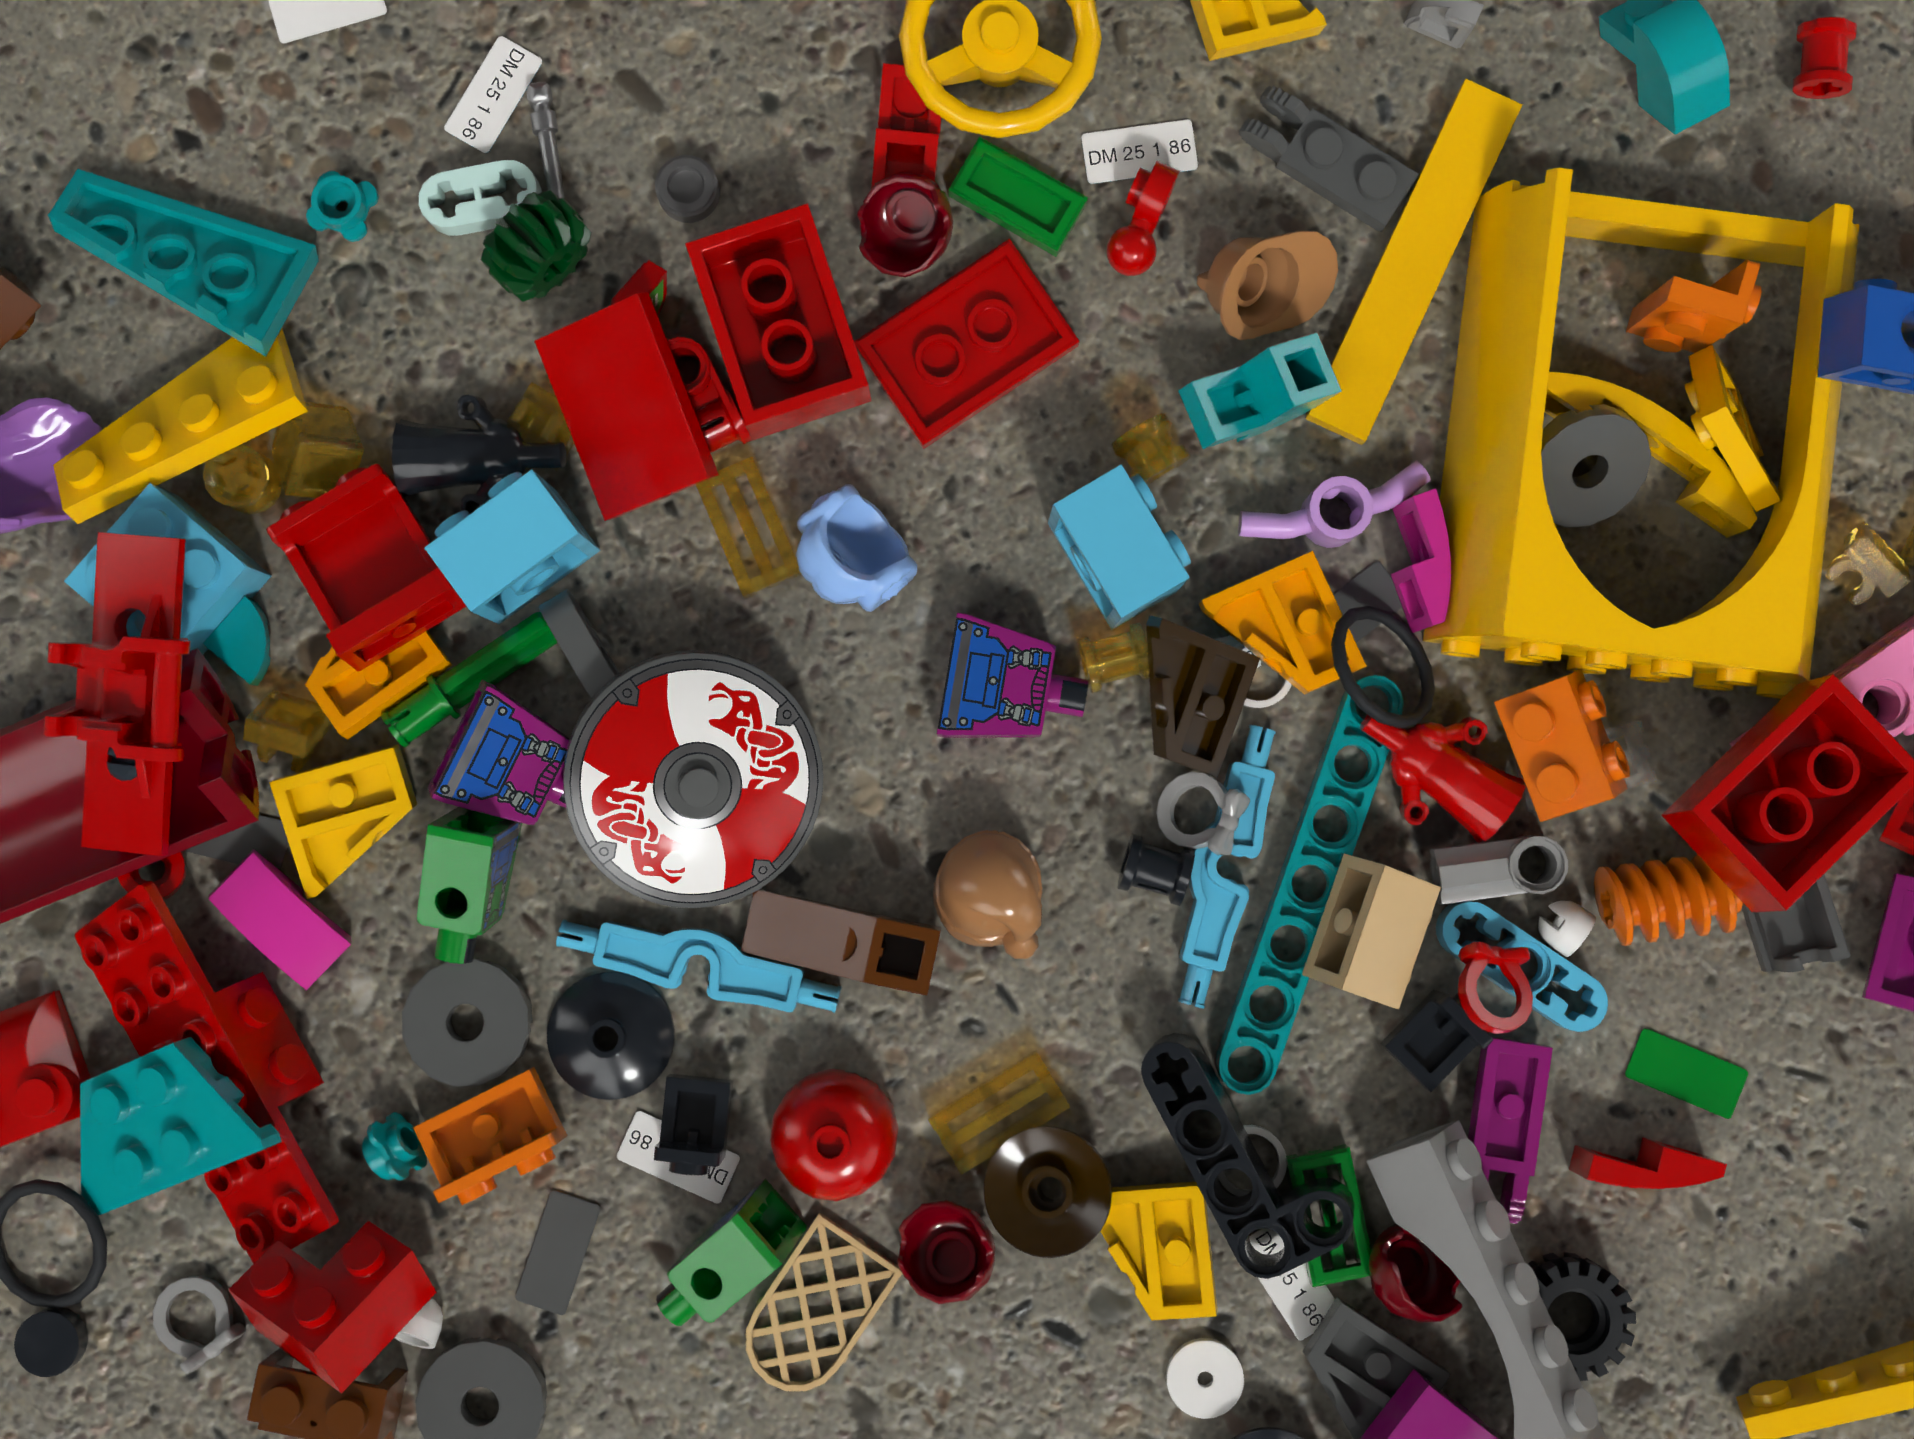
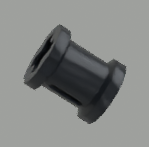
(1156, 869)

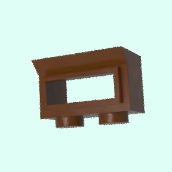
(309, 1408)

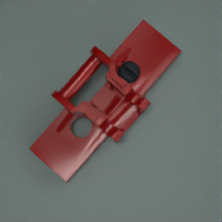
(128, 694)

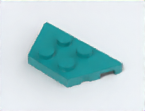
(161, 1125)

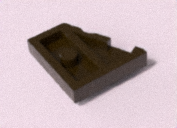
(1195, 694)

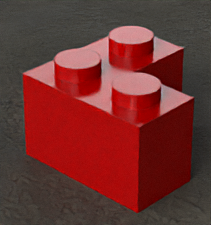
(336, 1314)

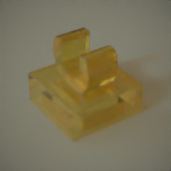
(540, 418)
(1873, 560)
(286, 725)

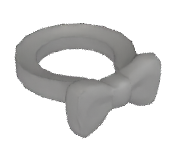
(1217, 839)
(225, 1330)

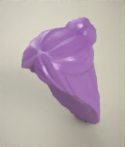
(31, 442)

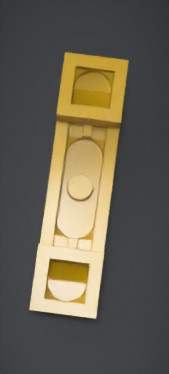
(1712, 487)

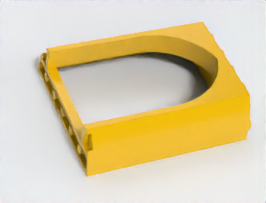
(1509, 566)

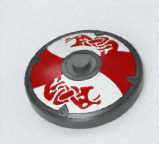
(692, 779)

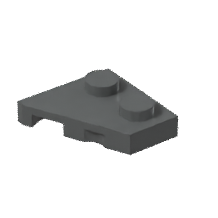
(1363, 1364)

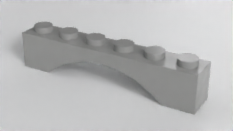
(1445, 1201)

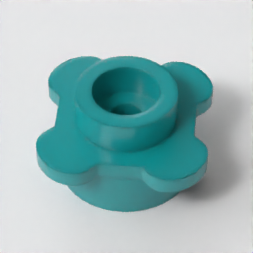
(327, 194)
(393, 1148)

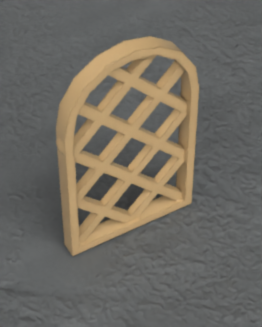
(859, 1247)

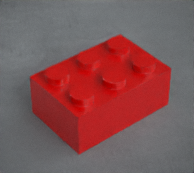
(779, 322)
(1793, 794)

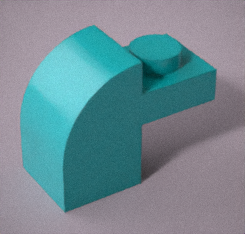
(1676, 58)
(1260, 393)

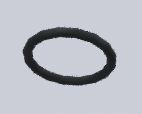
(1354, 690)
(94, 1227)

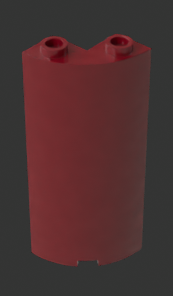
(45, 797)

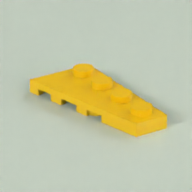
(186, 422)
(1831, 1396)

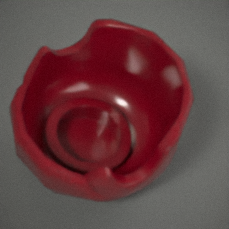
(905, 224)
(946, 1251)
(1412, 1278)

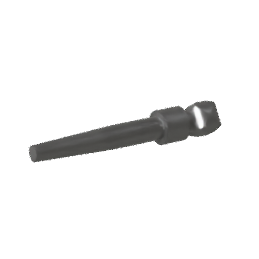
(545, 126)

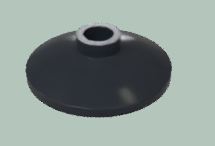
(642, 1028)

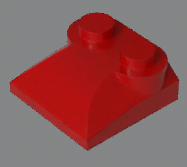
(38, 1068)

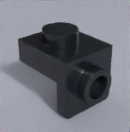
(1435, 1039)
(694, 1123)

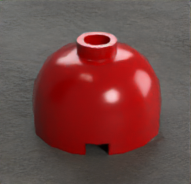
(834, 1135)

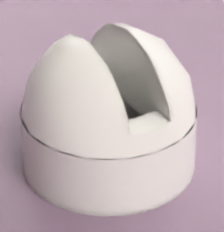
(1568, 928)
(424, 1327)

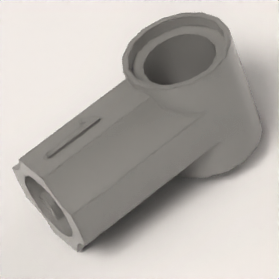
(1492, 869)

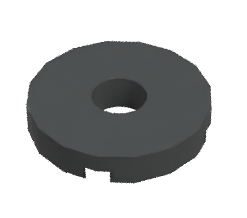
(1612, 481)
(430, 1032)
(486, 1364)

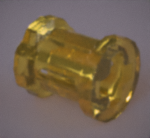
(1114, 657)

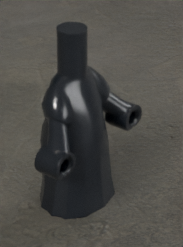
(450, 457)

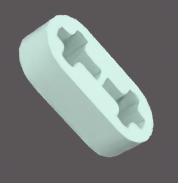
(473, 183)

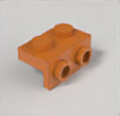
(1696, 315)
(1563, 745)
(489, 1135)

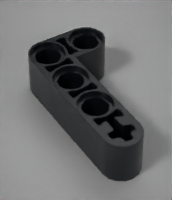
(1235, 1150)

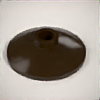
(1025, 1214)

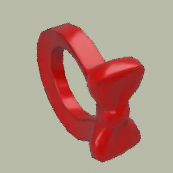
(1509, 960)

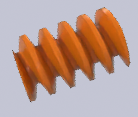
(1665, 895)

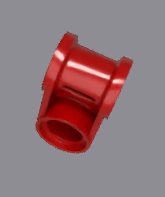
(711, 402)

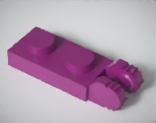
(1510, 1115)

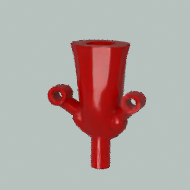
(1459, 782)

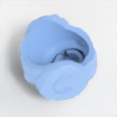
(852, 551)

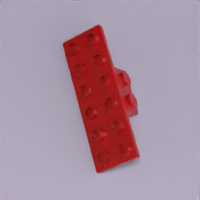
(244, 1030)

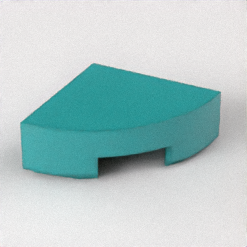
(243, 641)

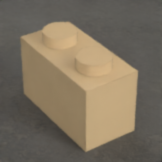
(1371, 930)

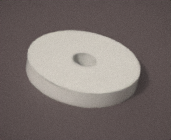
(1209, 1399)

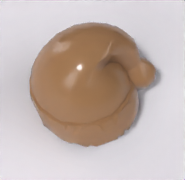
(991, 893)

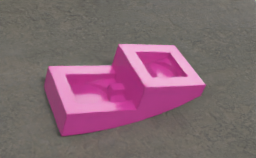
(1426, 583)
(279, 920)

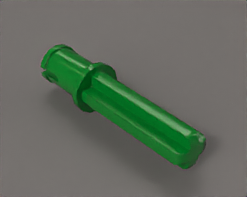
(457, 686)

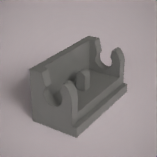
(1799, 935)

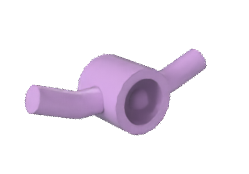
(1359, 499)

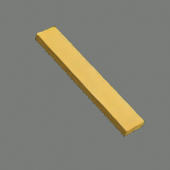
(1415, 259)

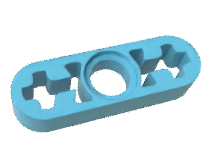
(1569, 977)

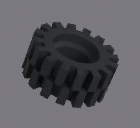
(1608, 1305)

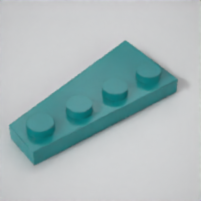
(199, 259)

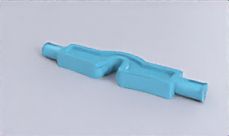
(1219, 900)
(665, 960)

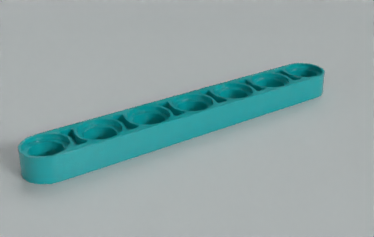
(1287, 908)

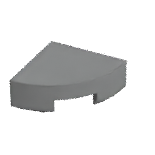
(1444, 19)

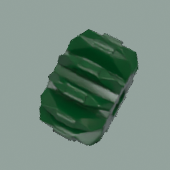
(535, 245)

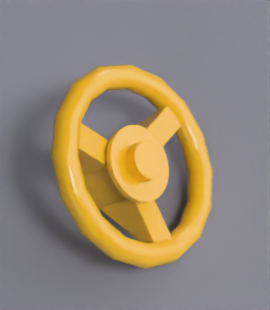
(999, 51)

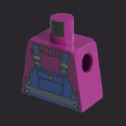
(1003, 684)
(502, 760)

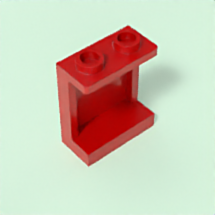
(365, 566)

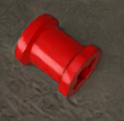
(1824, 58)

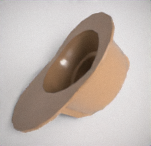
(1270, 282)

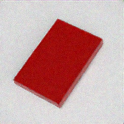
(966, 343)
(626, 406)

